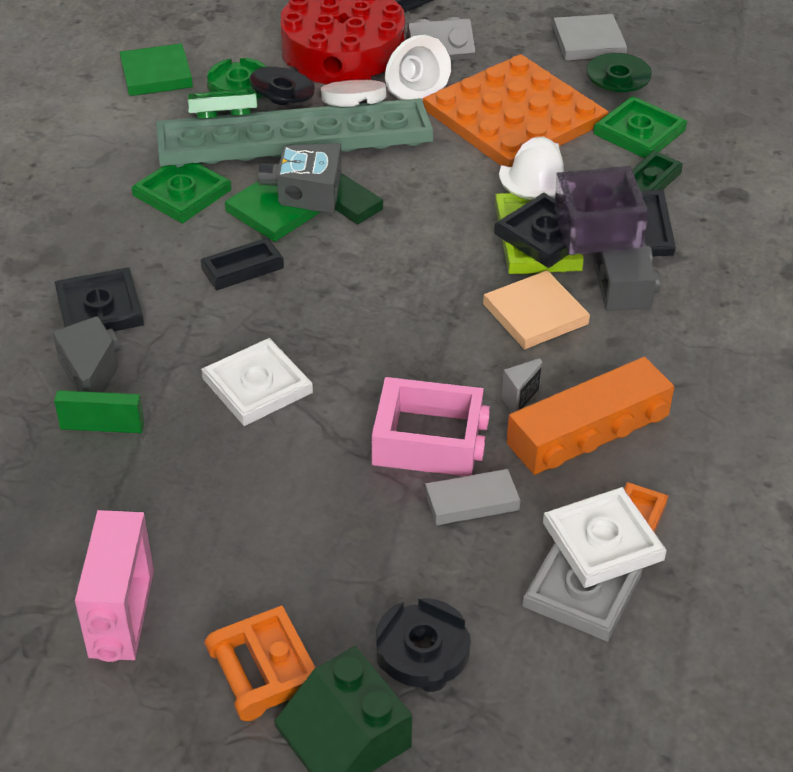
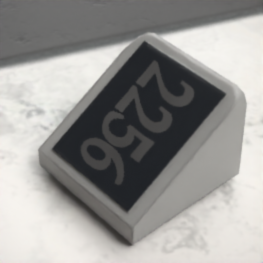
(521, 384)

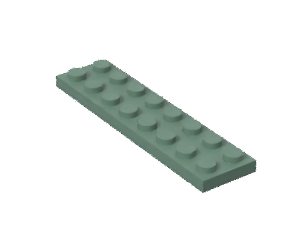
(269, 132)

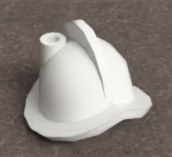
(418, 68)
(533, 169)

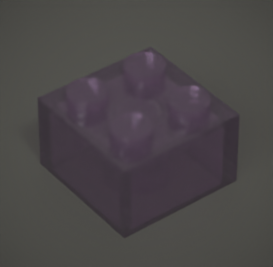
(600, 210)

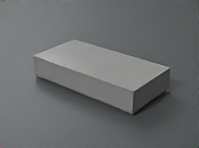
(472, 497)

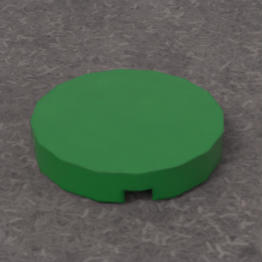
(232, 76)

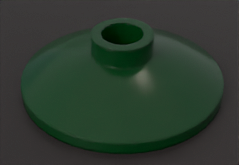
(619, 72)

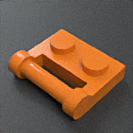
(276, 653)

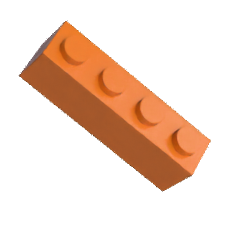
(589, 415)

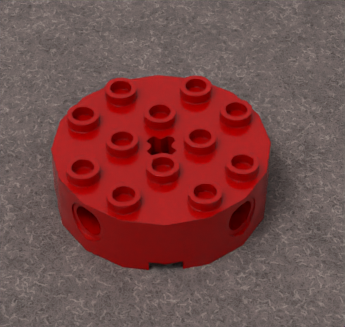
(340, 37)

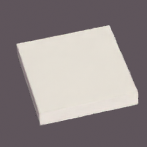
(257, 381)
(604, 537)

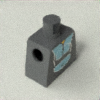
(306, 176)

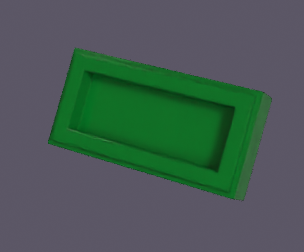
(99, 411)

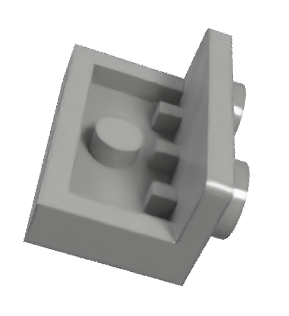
(452, 32)

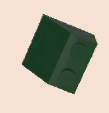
(345, 718)

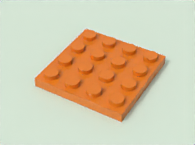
(510, 106)

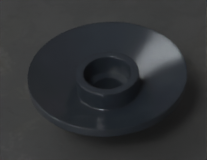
(282, 85)

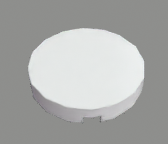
(352, 92)

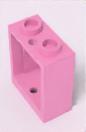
(425, 451)
(115, 585)

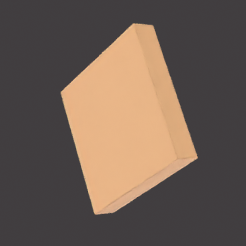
(536, 309)

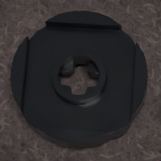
(417, 666)

